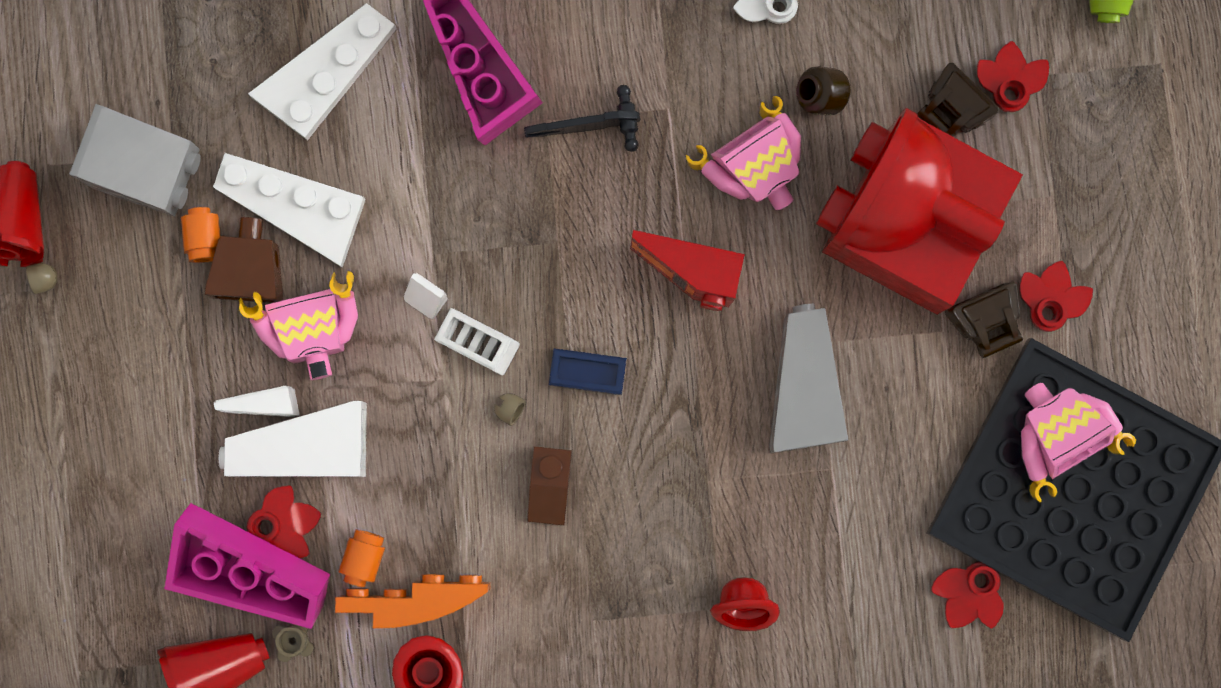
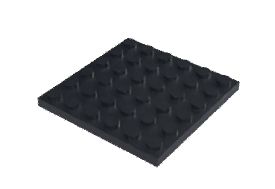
(1113, 515)

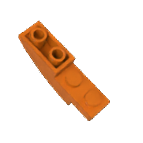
(429, 600)

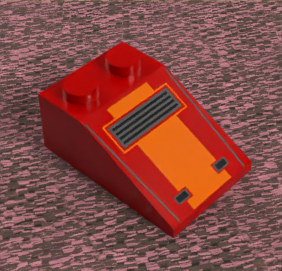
(696, 269)

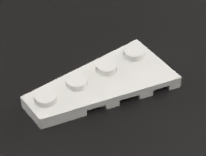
(320, 76)
(303, 208)

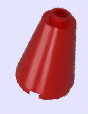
(20, 215)
(213, 662)

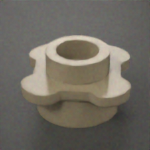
(285, 648)

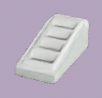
(504, 354)
(270, 402)

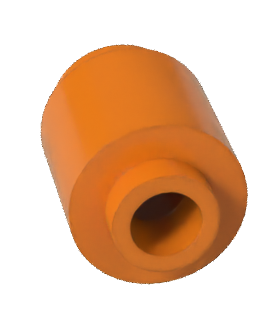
(200, 234)
(362, 558)

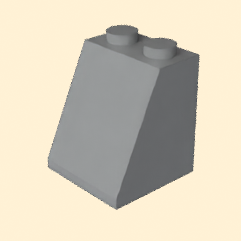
(135, 161)

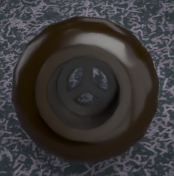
(823, 90)

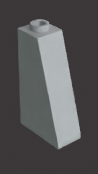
(807, 385)

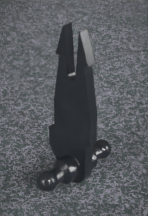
(625, 117)

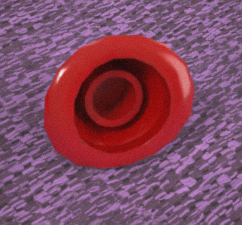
(745, 606)
(427, 664)

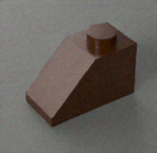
(549, 485)

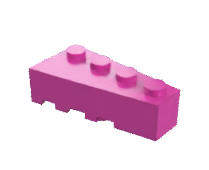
(485, 74)
(242, 571)

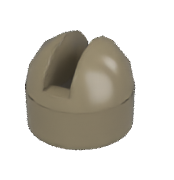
(41, 277)
(510, 409)

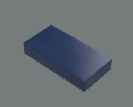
(587, 371)

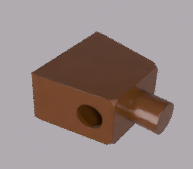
(246, 266)

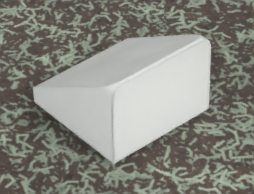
(424, 296)

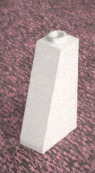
(306, 446)

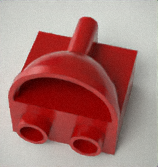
(918, 211)

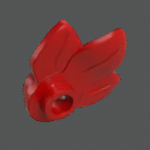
(1012, 73)
(1055, 292)
(288, 520)
(966, 600)

